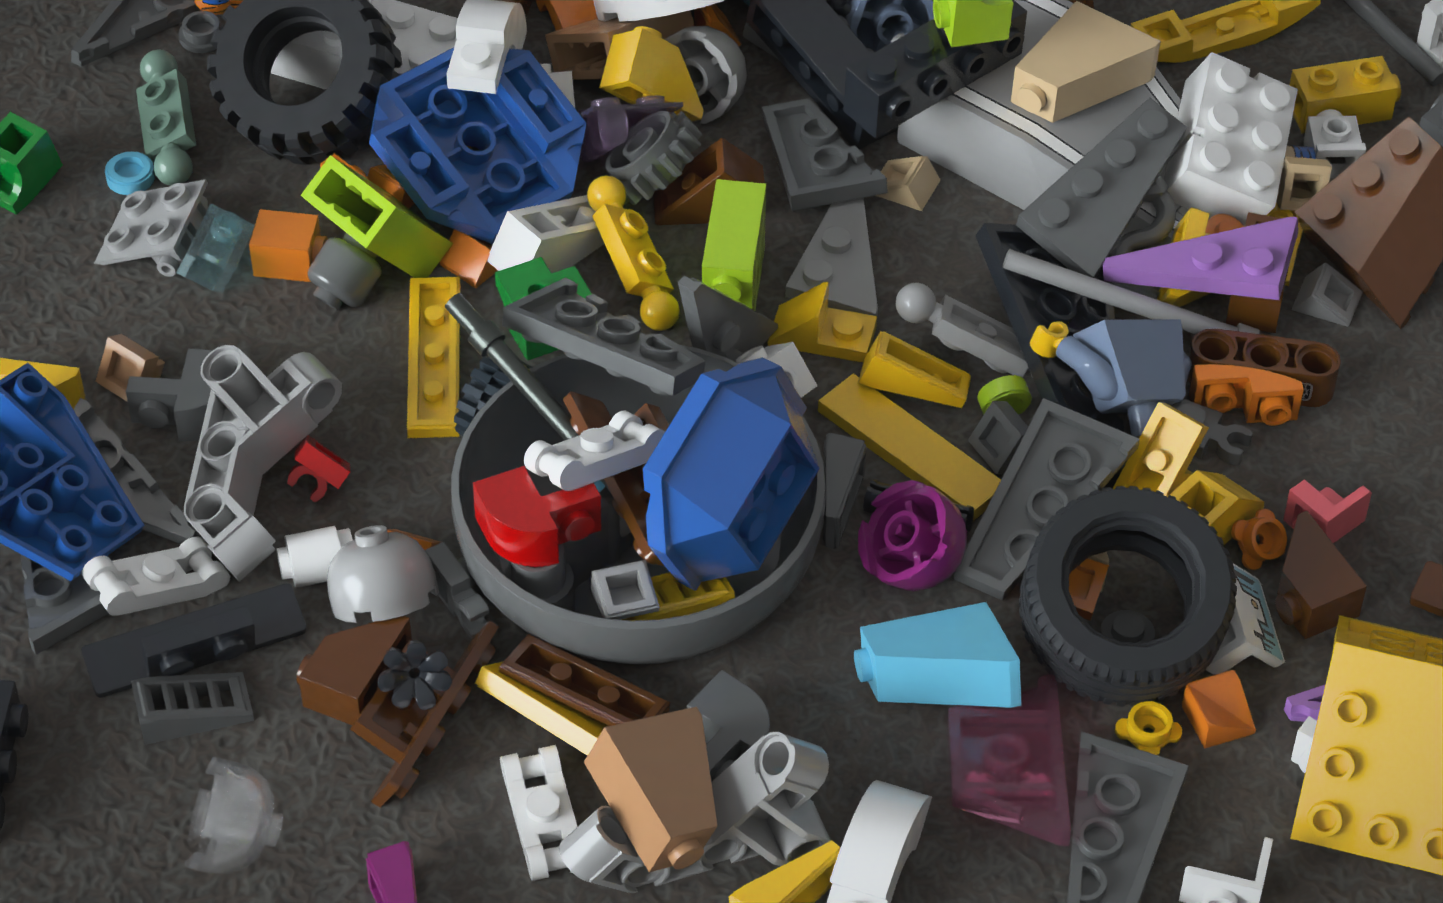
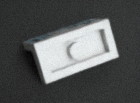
(1250, 628)

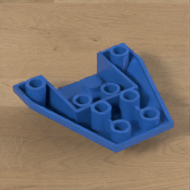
(54, 484)

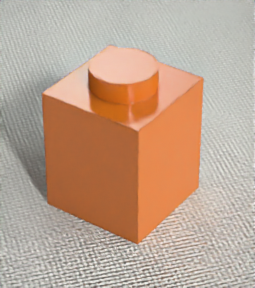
(285, 244)

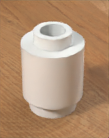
(310, 554)

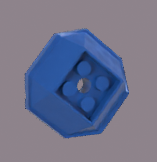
(523, 132)
(728, 473)

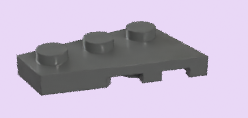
(815, 160)

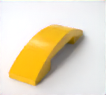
(1222, 28)

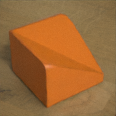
(1218, 709)

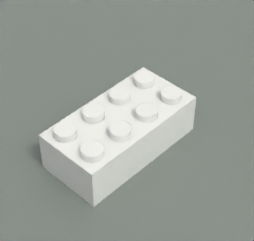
(418, 32)

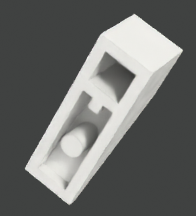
(556, 231)

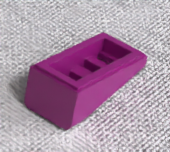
(392, 874)

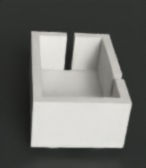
(1240, 144)

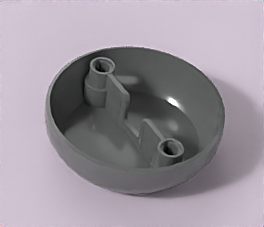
(558, 599)

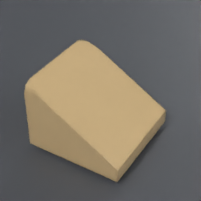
(910, 181)

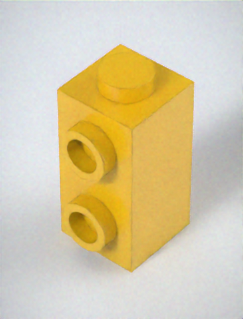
(1351, 87)

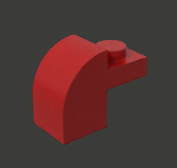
(531, 526)

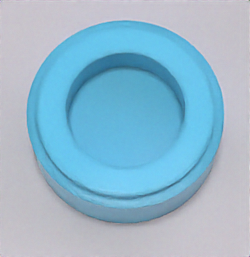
(129, 172)

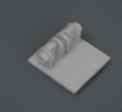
(156, 226)

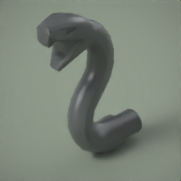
(1149, 235)

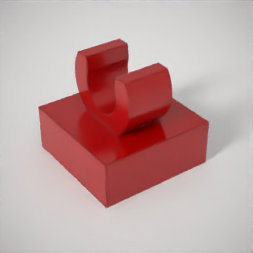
(321, 463)

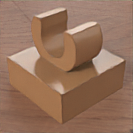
(124, 359)

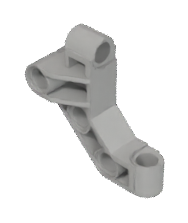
(244, 433)
(759, 811)

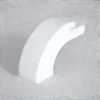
(483, 39)
(878, 844)

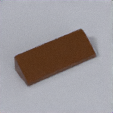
(580, 684)

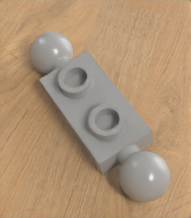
(963, 328)

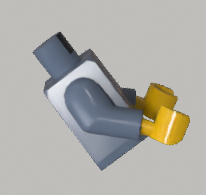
(1123, 363)

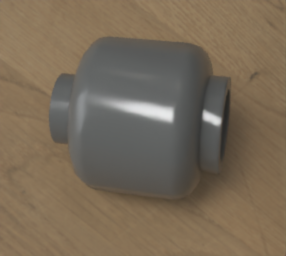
(344, 272)

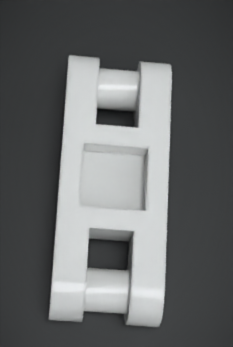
(595, 452)
(156, 577)
(541, 811)

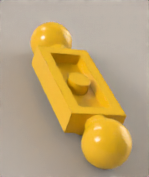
(633, 253)

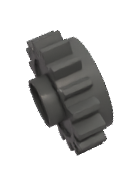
(653, 154)

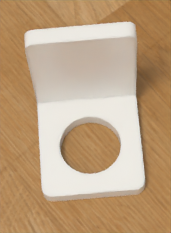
(1214, 887)

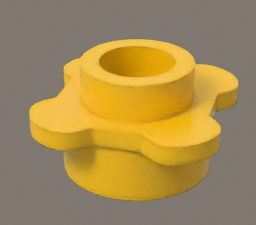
(1153, 716)

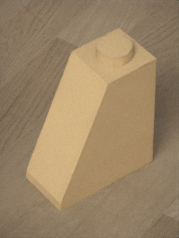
(1082, 64)

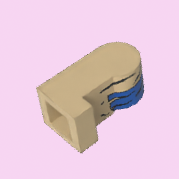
(1301, 177)

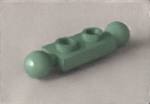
(166, 117)

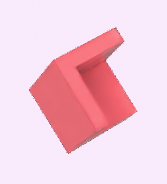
(1330, 511)

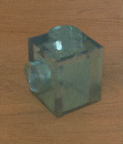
(216, 248)

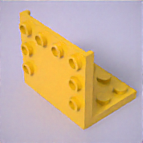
(1378, 749)

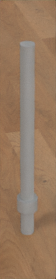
(1112, 294)

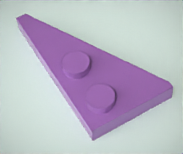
(1231, 262)

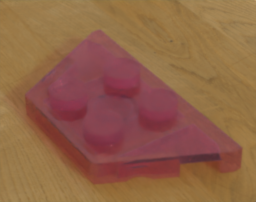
(1012, 763)

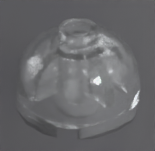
(234, 817)

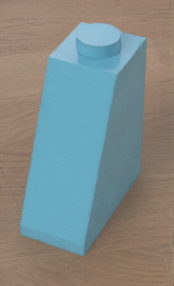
(941, 659)

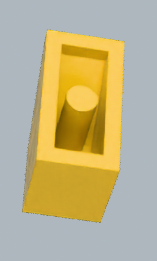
(647, 65)

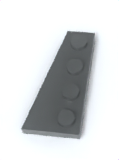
(1119, 819)

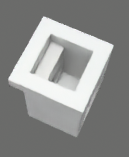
(1334, 136)

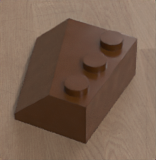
(1384, 219)

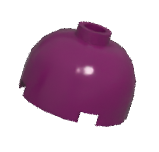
(912, 537)

